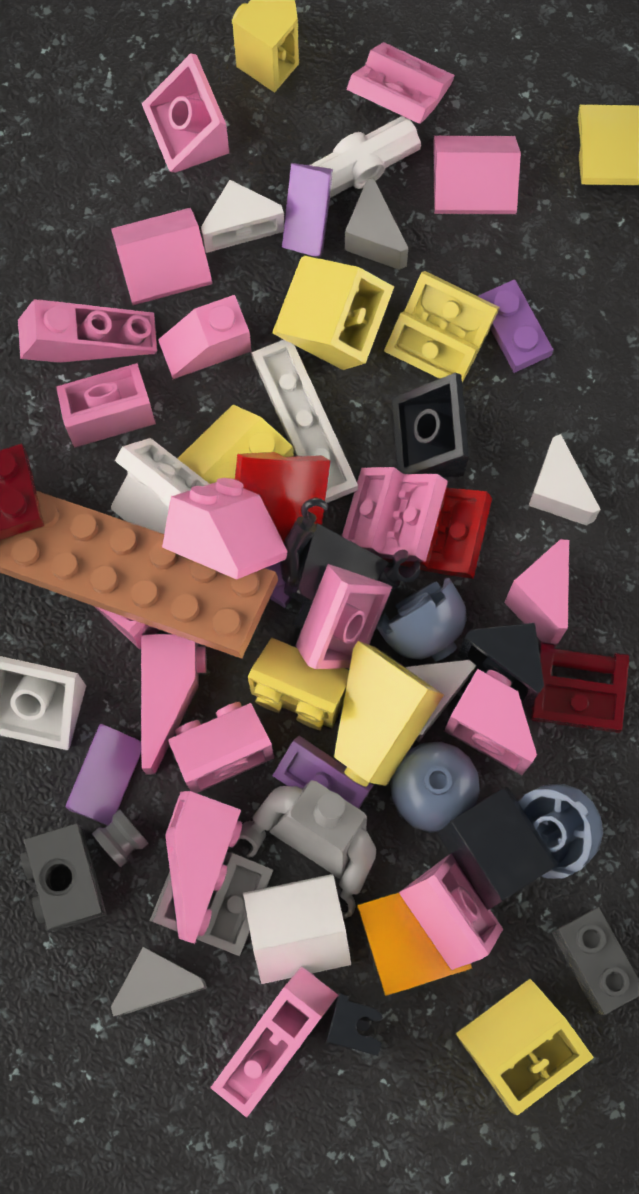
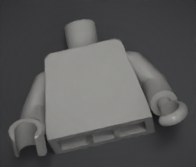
(321, 829)

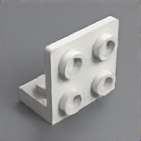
(150, 483)

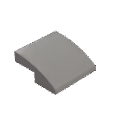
(229, 919)

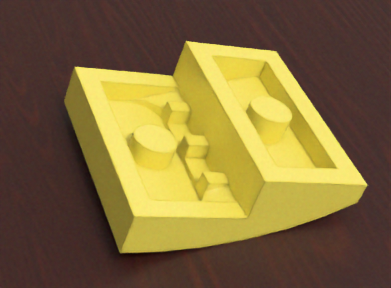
(609, 144)
(441, 327)

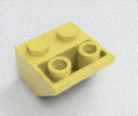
(266, 40)
(333, 311)
(286, 681)
(524, 1046)

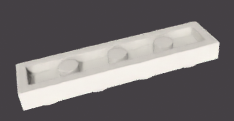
(303, 413)

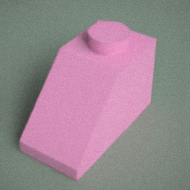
(206, 337)

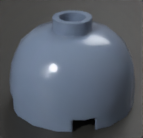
(426, 622)
(434, 785)
(566, 824)

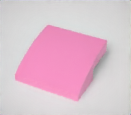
(400, 82)
(394, 512)

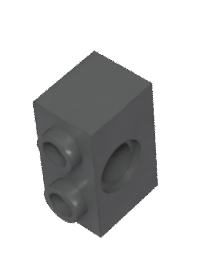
(83, 897)
(597, 961)

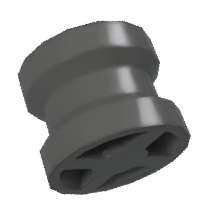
(120, 838)

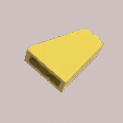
(380, 715)

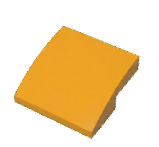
(401, 946)

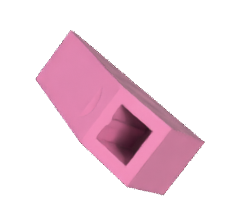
(83, 332)
(196, 851)

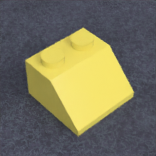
(232, 434)

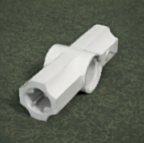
(366, 156)

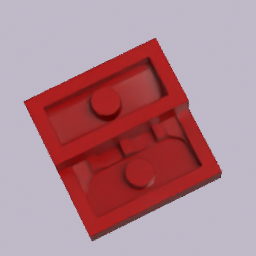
(284, 484)
(457, 533)

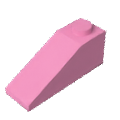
(167, 686)
(274, 1041)

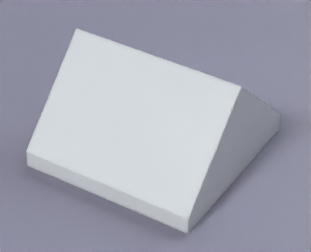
(39, 703)
(297, 928)

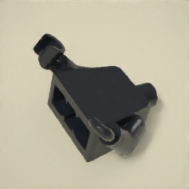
(314, 547)

